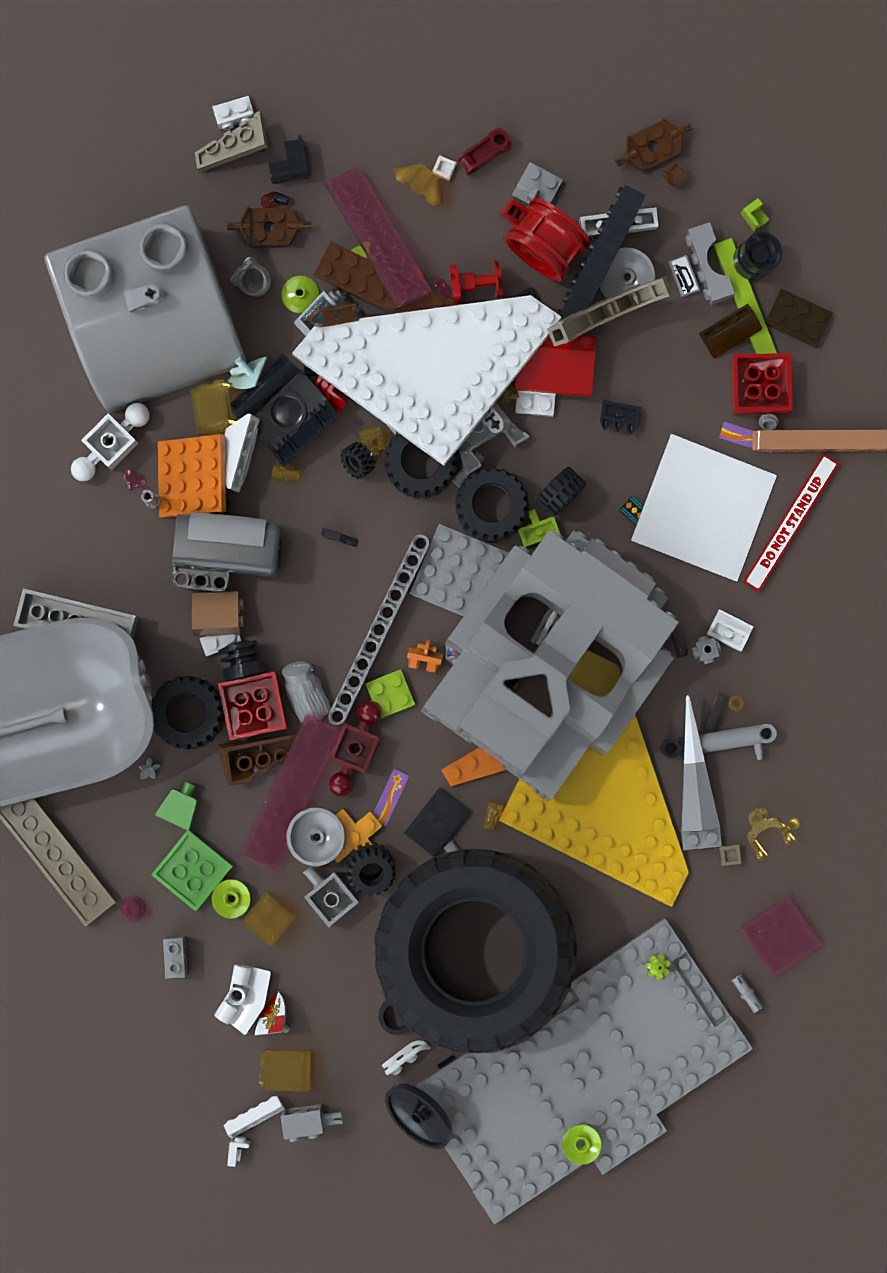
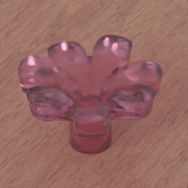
(441, 289)
(133, 480)

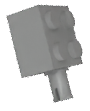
(330, 896)
(307, 1121)

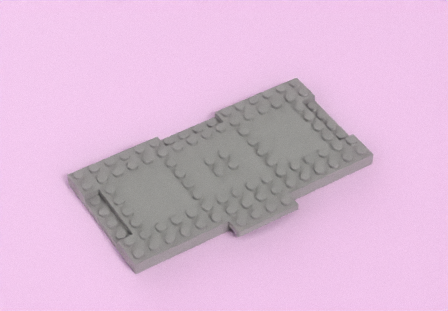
(603, 1061)

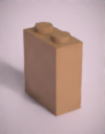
(216, 613)

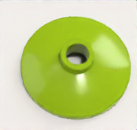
(296, 303)
(223, 905)
(583, 1154)

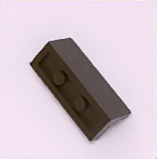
(730, 331)

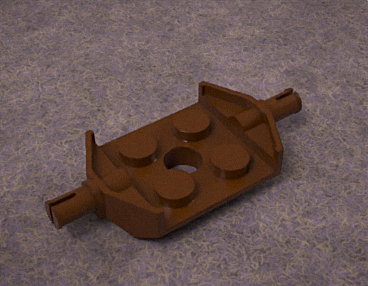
(664, 134)
(255, 219)

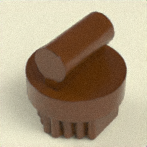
(675, 175)

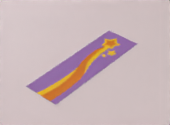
(737, 434)
(390, 796)

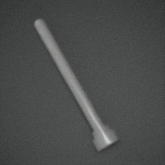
(58, 716)

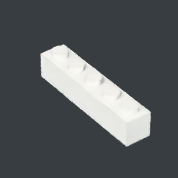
(254, 1116)

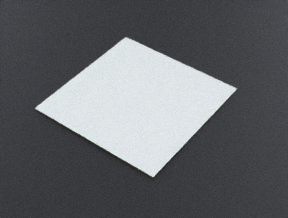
(703, 507)

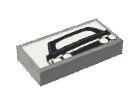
(684, 276)

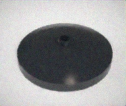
(419, 1116)

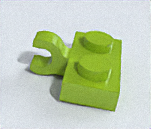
(537, 530)

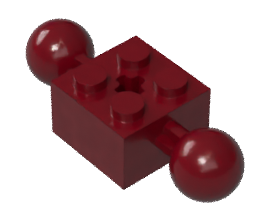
(369, 713)

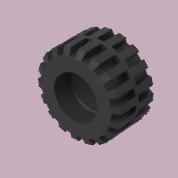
(560, 491)
(370, 883)

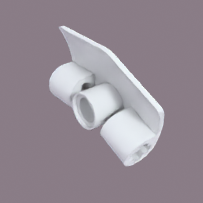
(254, 986)

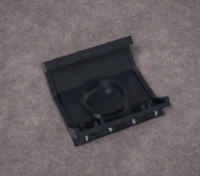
(287, 408)

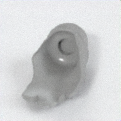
(305, 691)

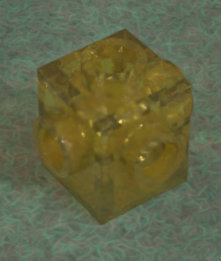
(372, 439)

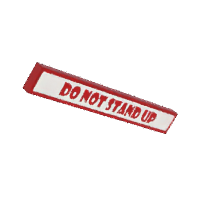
(790, 523)

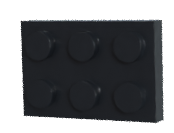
(436, 822)

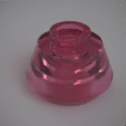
(134, 903)

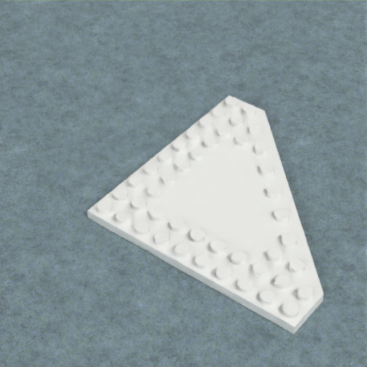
(430, 368)

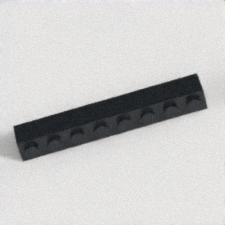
(603, 251)

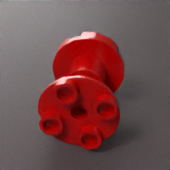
(467, 281)

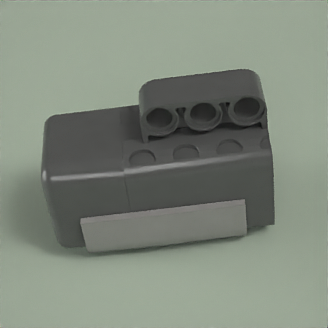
(224, 545)

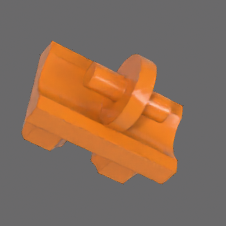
(424, 653)

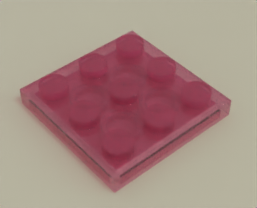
(780, 936)

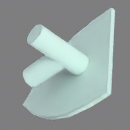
(246, 374)

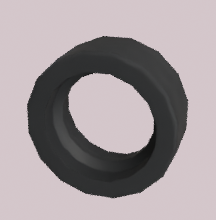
(384, 1024)

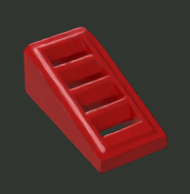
(510, 218)

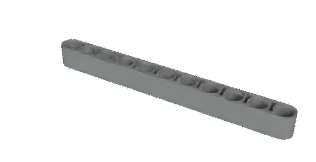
(396, 585)

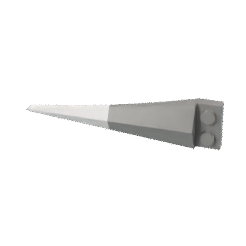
(699, 815)

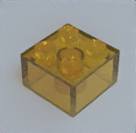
(269, 919)

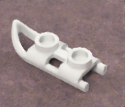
(549, 620)
(394, 1065)

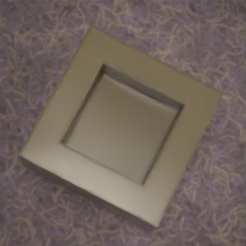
(730, 855)

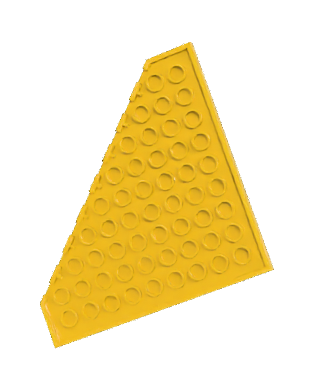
(608, 806)

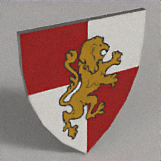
(273, 1017)

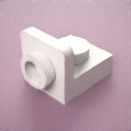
(234, 1152)

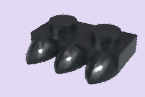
(619, 415)

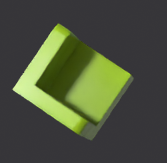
(754, 215)

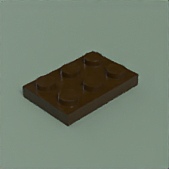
(798, 318)

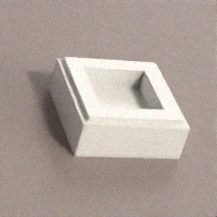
(444, 168)

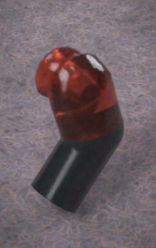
(272, 197)

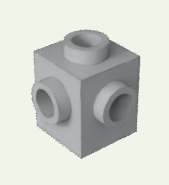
(701, 655)

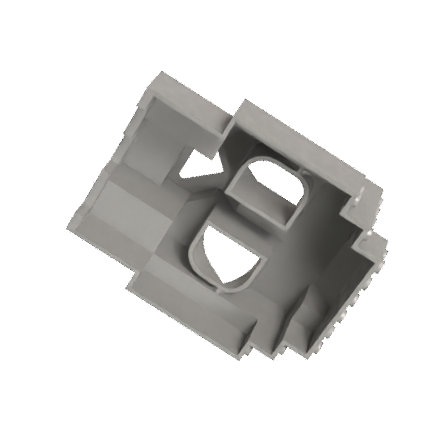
(597, 601)

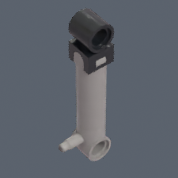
(725, 740)

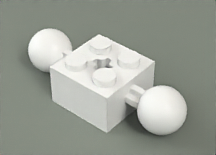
(123, 443)

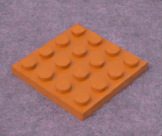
(192, 476)

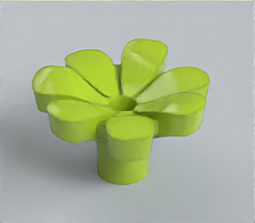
(655, 963)

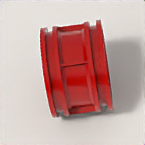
(546, 239)

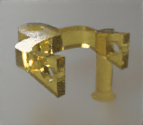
(759, 822)

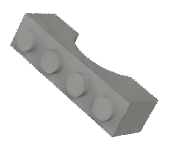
(716, 286)

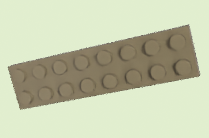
(57, 859)

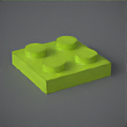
(390, 693)

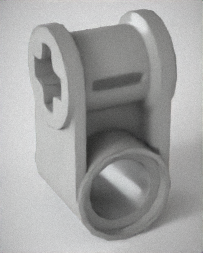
(140, 298)

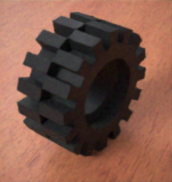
(357, 460)

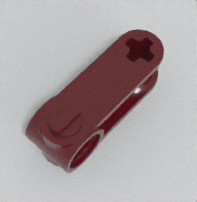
(484, 151)

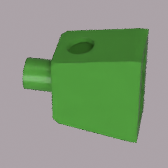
(180, 807)

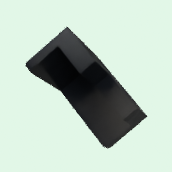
(294, 167)

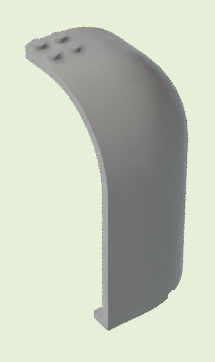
(107, 699)

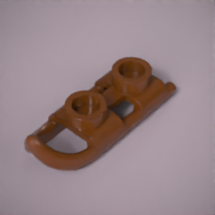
(329, 315)

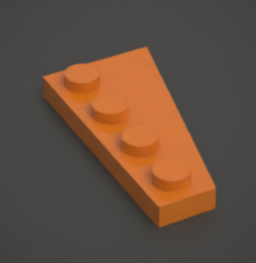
(471, 767)

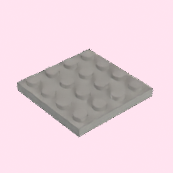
(456, 570)

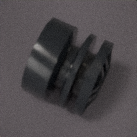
(241, 660)

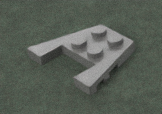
(481, 435)

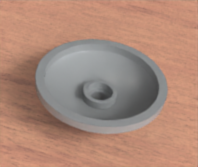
(627, 261)
(305, 826)

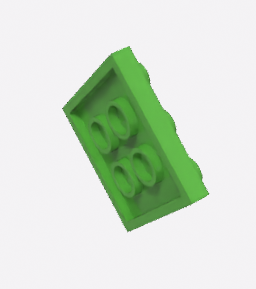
(192, 870)

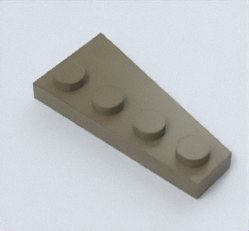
(240, 142)

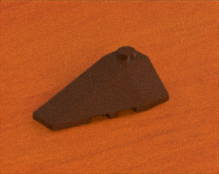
(251, 757)

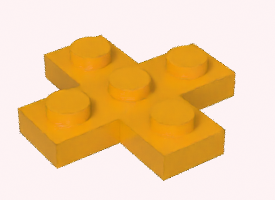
(357, 832)

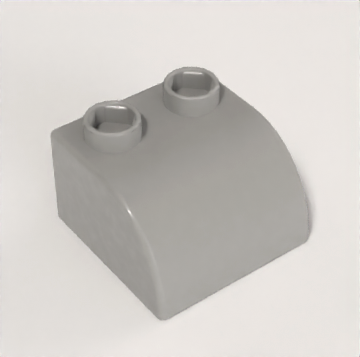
(165, 344)

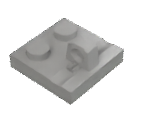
(536, 184)

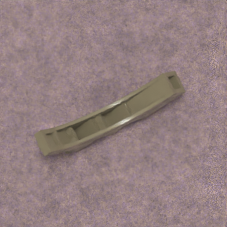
(608, 309)

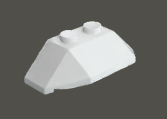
(239, 446)

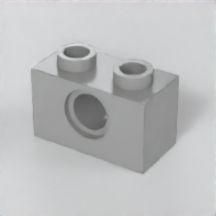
(175, 957)

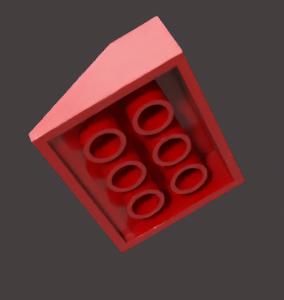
(560, 369)

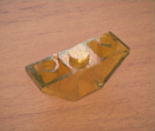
(422, 181)

